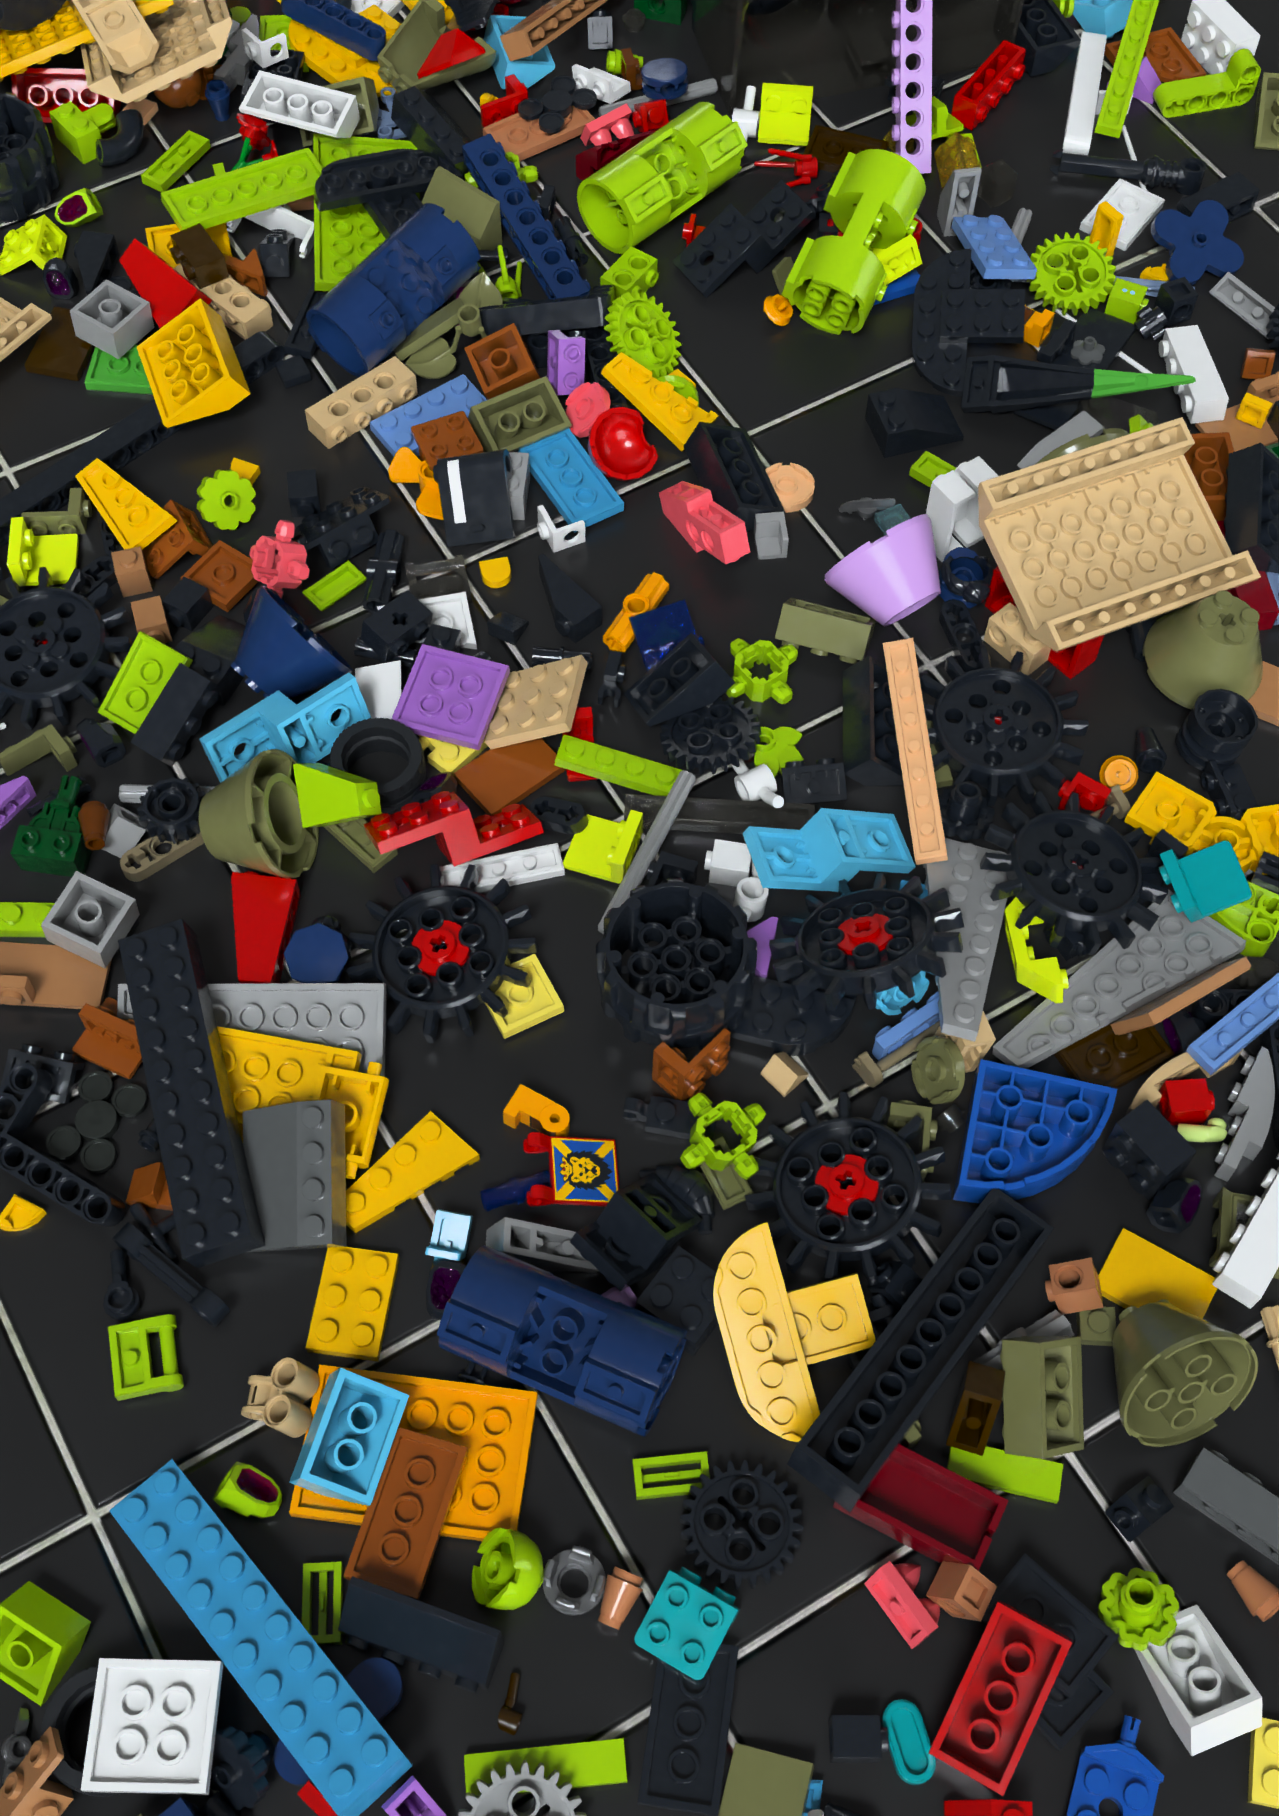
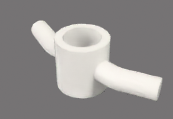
(746, 117)
(757, 784)
(751, 896)

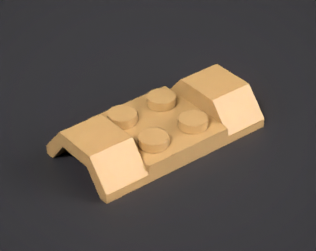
(119, 33)

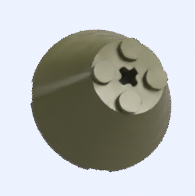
(1205, 649)
(1177, 1373)

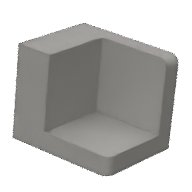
(771, 535)
(123, 831)

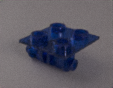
(662, 631)

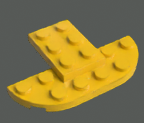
(335, 61)
(779, 1332)

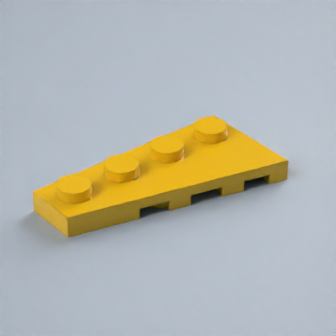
(657, 400)
(125, 509)
(413, 1164)

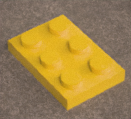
(353, 1303)

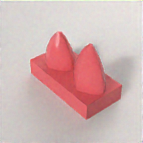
(613, 122)
(894, 1591)

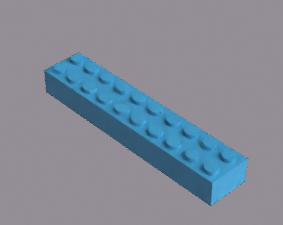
(261, 1642)

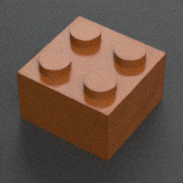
(502, 362)

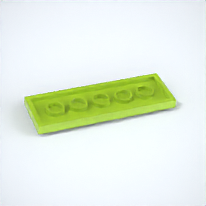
(243, 190)

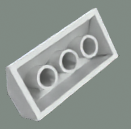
(301, 105)

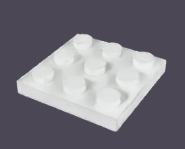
(152, 1726)

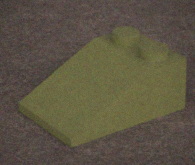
(1267, 113)

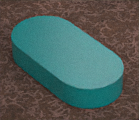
(908, 1742)

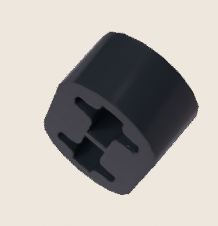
(559, 812)

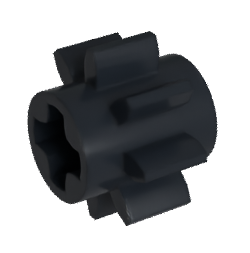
(1151, 322)

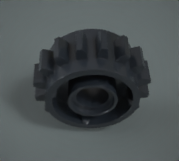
(157, 806)

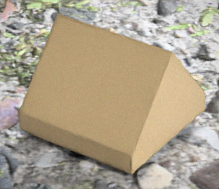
(783, 1073)

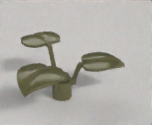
(436, 358)

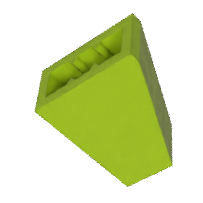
(333, 796)

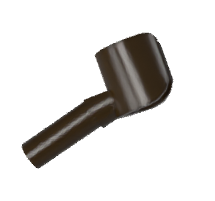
(508, 1718)

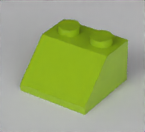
(38, 1641)

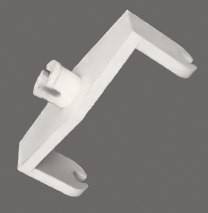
(282, 218)

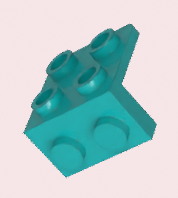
(1205, 880)
(687, 1623)

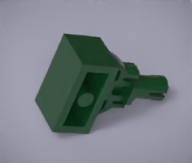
(54, 837)

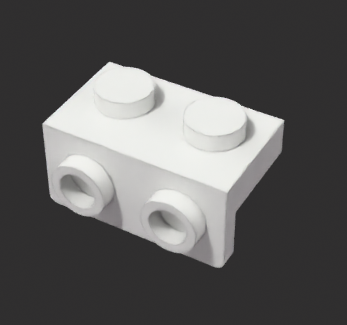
(605, 85)

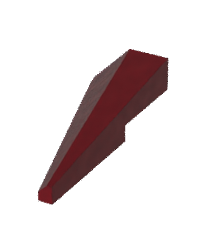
(597, 157)

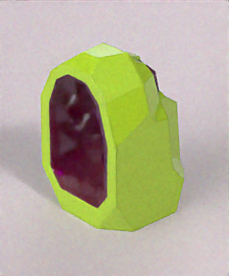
(78, 208)
(248, 1492)

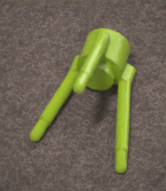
(505, 284)

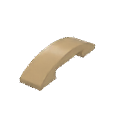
(1172, 1070)

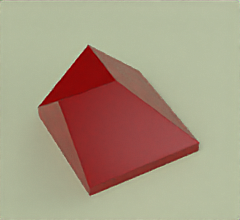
(450, 50)

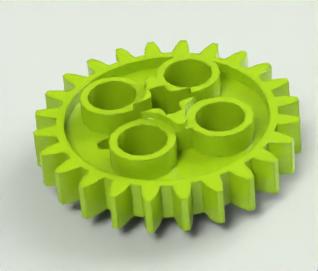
(1078, 292)
(643, 332)

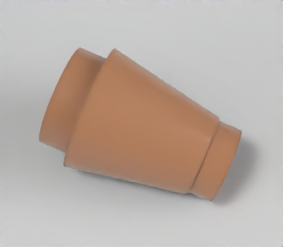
(1255, 1590)
(619, 1597)

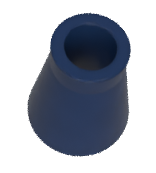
(219, 99)

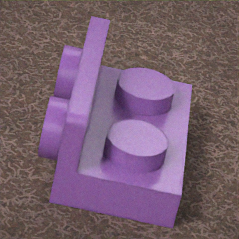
(565, 362)

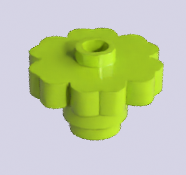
(226, 499)
(1138, 1609)

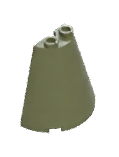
(412, 44)

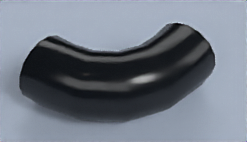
(125, 142)

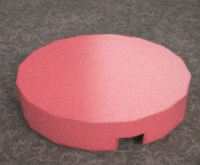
(585, 406)

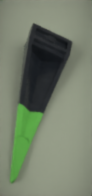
(1017, 384)

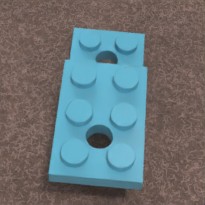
(280, 724)
(828, 850)

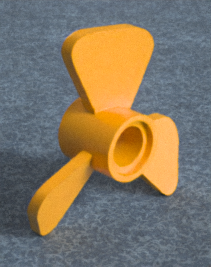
(409, 469)

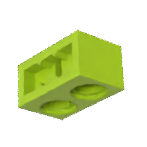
(632, 272)

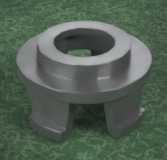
(579, 1559)

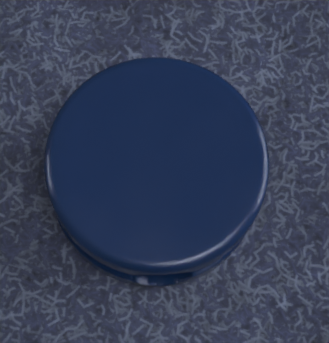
(664, 78)

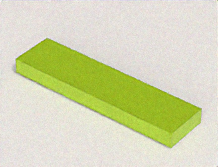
(580, 1763)

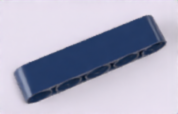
(338, 25)

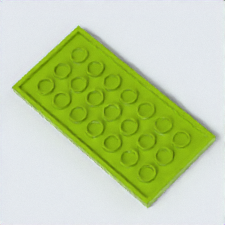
(346, 233)

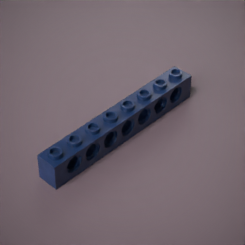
(524, 219)

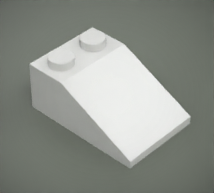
(1201, 1684)

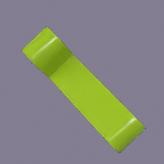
(1211, 91)

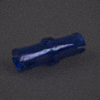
(512, 1191)

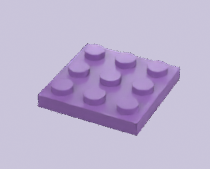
(451, 696)

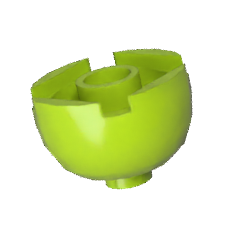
(508, 1570)

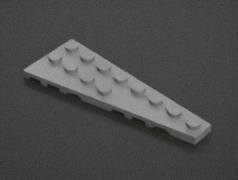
(967, 973)
(1121, 982)
(317, 1013)

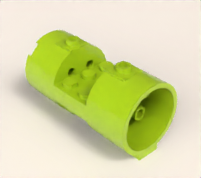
(661, 177)
(873, 208)

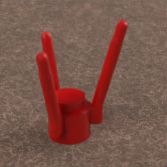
(805, 166)

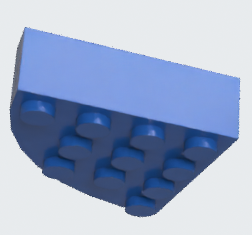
(1027, 1130)

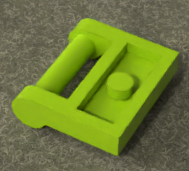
(133, 1360)

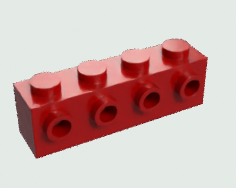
(989, 84)

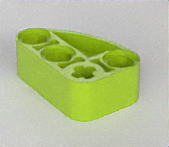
(1253, 918)

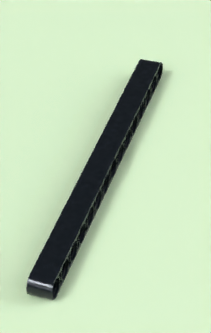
(121, 442)

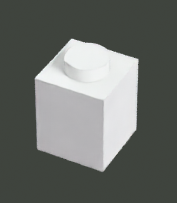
(728, 862)

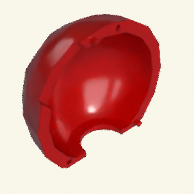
(619, 445)

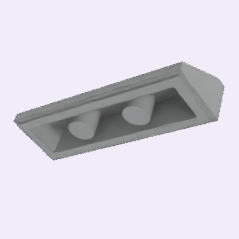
(1243, 302)

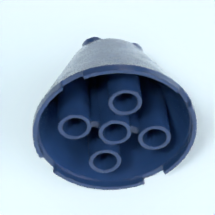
(283, 651)

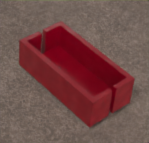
(930, 1509)

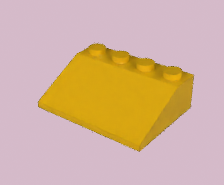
(192, 366)

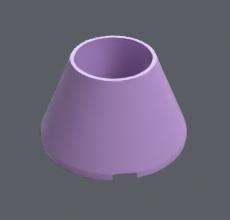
(892, 573)

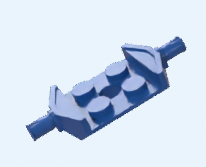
(1115, 1774)

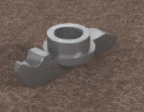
(866, 506)
(16, 1745)

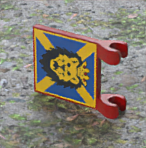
(580, 1170)

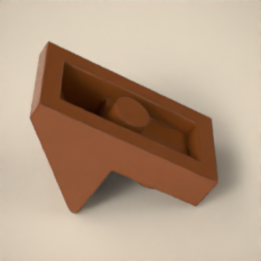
(247, 272)
(150, 1187)

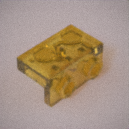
(955, 154)

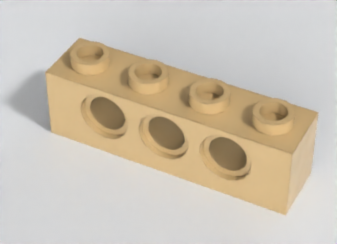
(237, 306)
(361, 402)

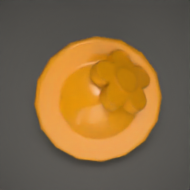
(778, 309)
(1119, 771)

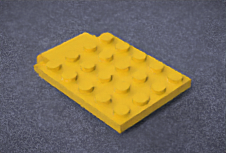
(284, 1071)

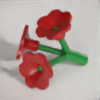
(254, 136)

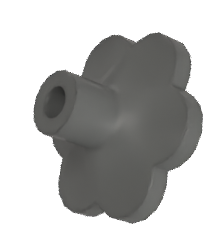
(1087, 351)

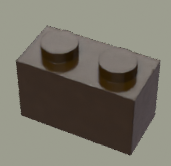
(199, 256)
(975, 1408)

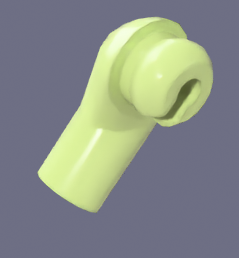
(1212, 1132)

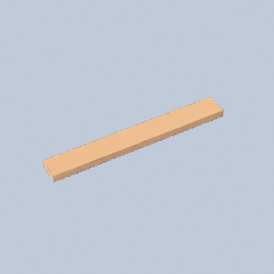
(915, 752)

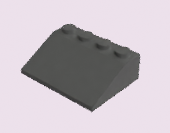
(298, 1173)

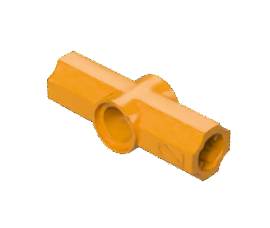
(644, 599)

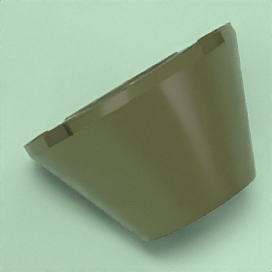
(257, 818)

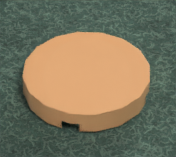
(792, 485)

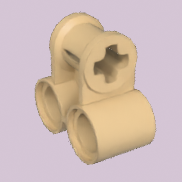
(281, 1397)

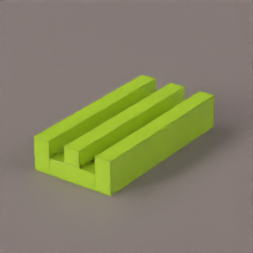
(663, 1461)
(323, 1568)

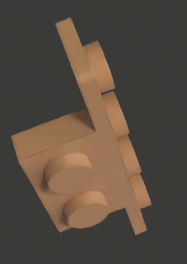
(27, 1788)

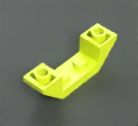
(1040, 974)

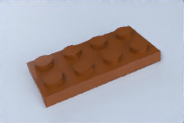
(407, 1513)

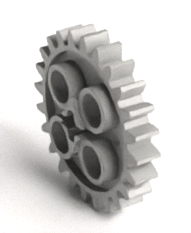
(498, 1795)

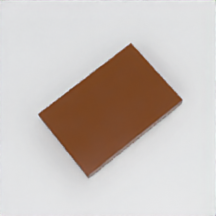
(508, 774)

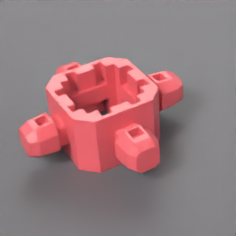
(279, 559)

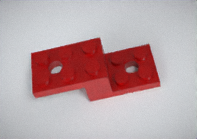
(455, 831)

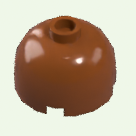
(182, 92)

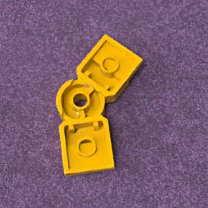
(1195, 824)

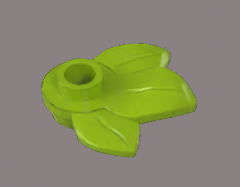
(779, 748)

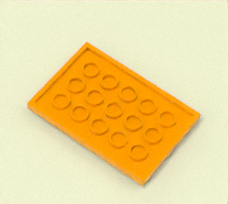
(484, 1418)

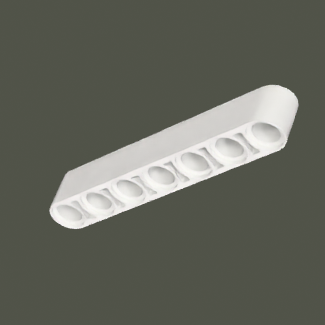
(1084, 93)

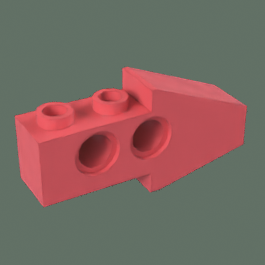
(705, 522)

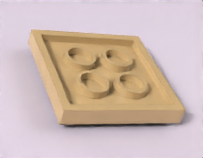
(537, 702)

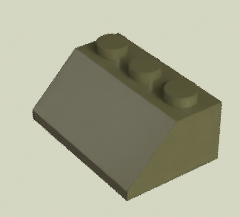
(367, 104)
(468, 205)
(519, 417)
(825, 630)
(1042, 1395)

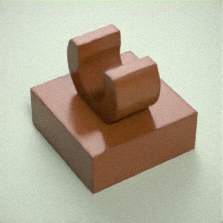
(1257, 363)

